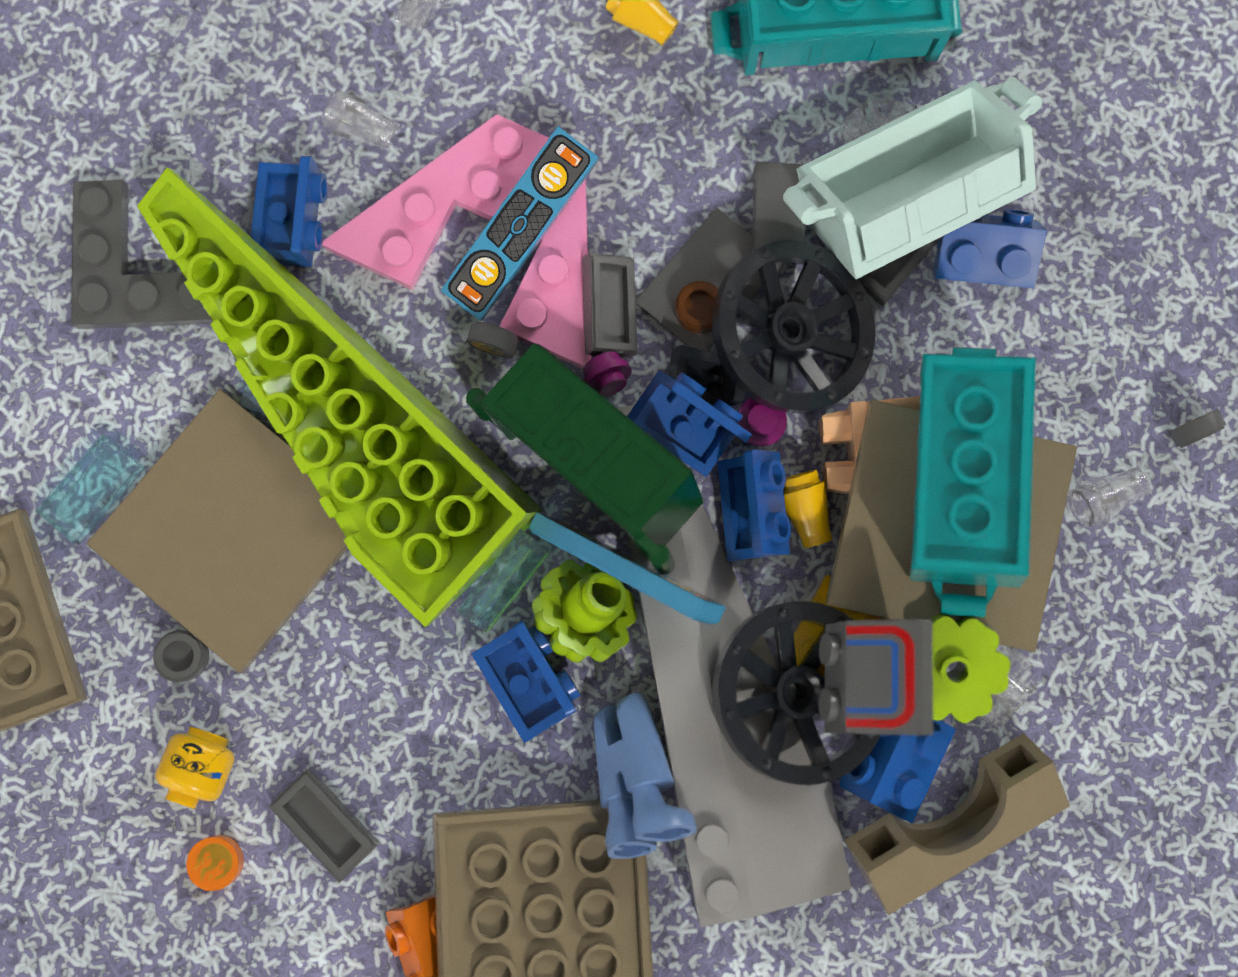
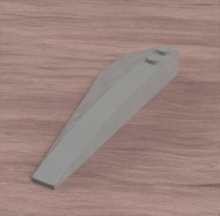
(755, 837)

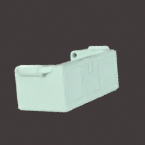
(920, 175)

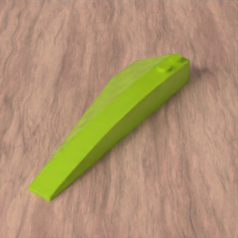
(388, 464)

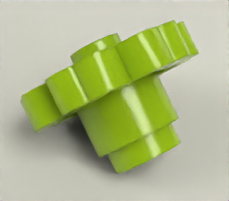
(584, 612)
(979, 669)

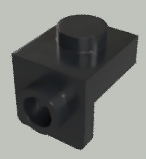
(708, 372)

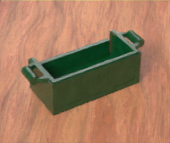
(594, 450)

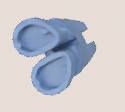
(632, 778)

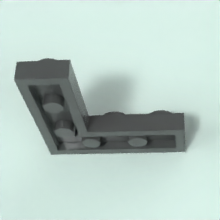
(101, 284)

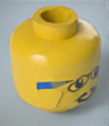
(195, 767)

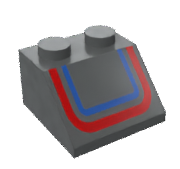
(877, 677)

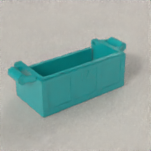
(834, 30)
(973, 474)

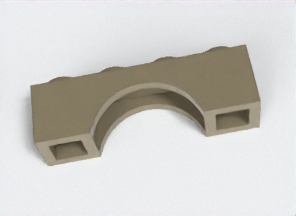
(1011, 796)

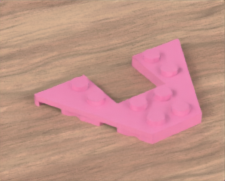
(478, 175)

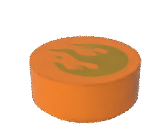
(214, 862)

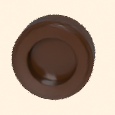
(695, 306)

